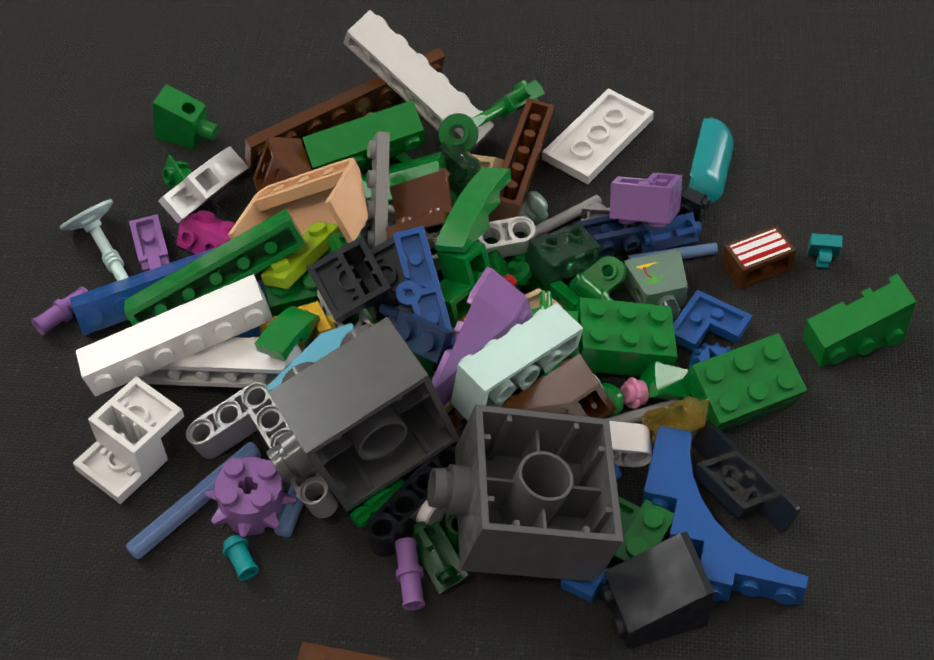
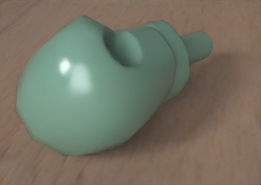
(535, 207)

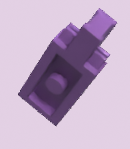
(149, 242)

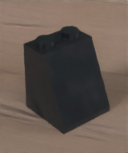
(658, 593)

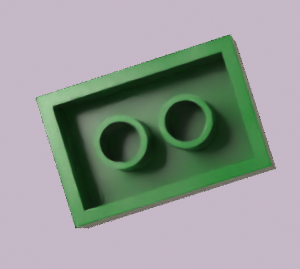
(625, 335)
(746, 382)

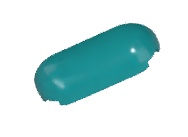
(712, 159)

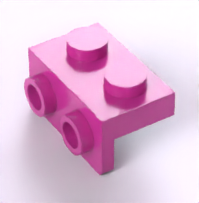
(203, 232)

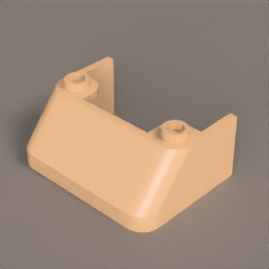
(321, 195)

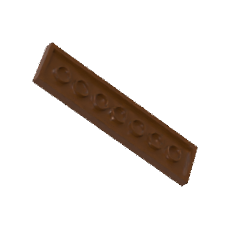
(353, 104)

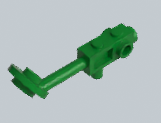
(504, 107)

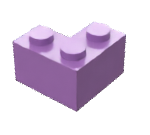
(646, 200)

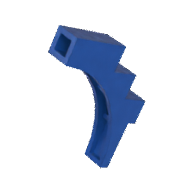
(724, 560)

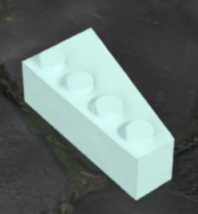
(514, 359)

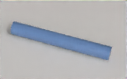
(686, 252)

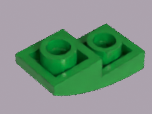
(285, 331)

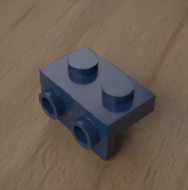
(613, 235)

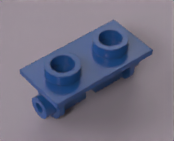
(678, 232)

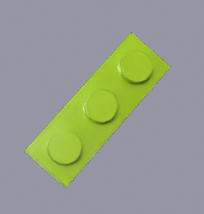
(292, 267)

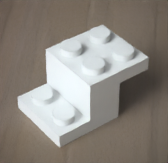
(128, 439)

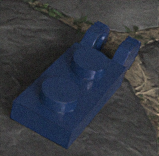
(419, 333)

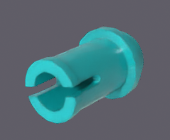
(237, 551)

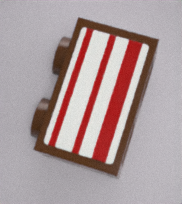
(758, 257)

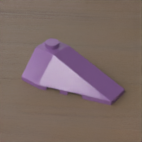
(493, 312)

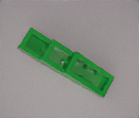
(471, 210)

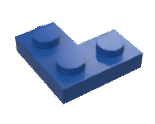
(707, 314)

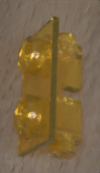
(683, 415)

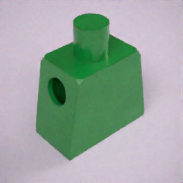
(181, 119)

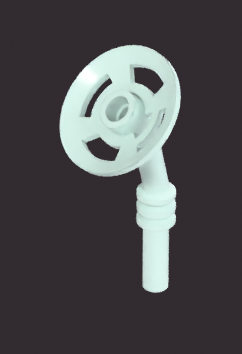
(91, 223)

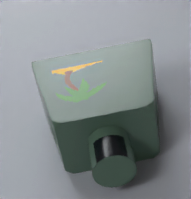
(658, 280)

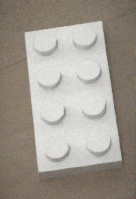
(597, 136)

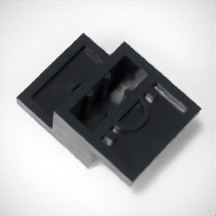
(358, 278)

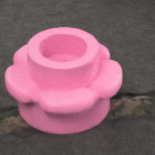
(635, 393)

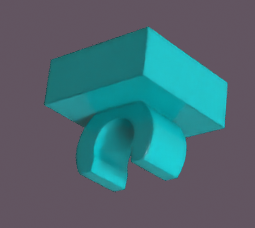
(824, 247)

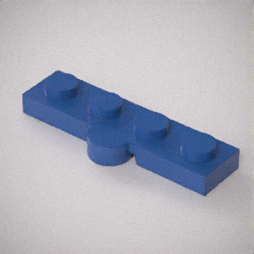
(421, 284)

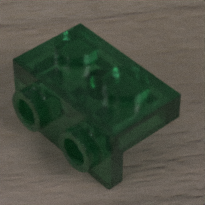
(460, 166)

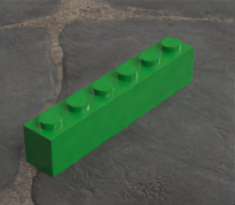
(218, 268)

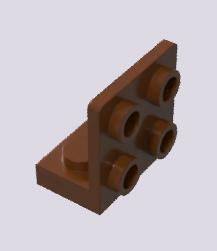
(421, 202)

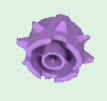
(249, 495)

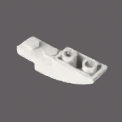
(203, 184)

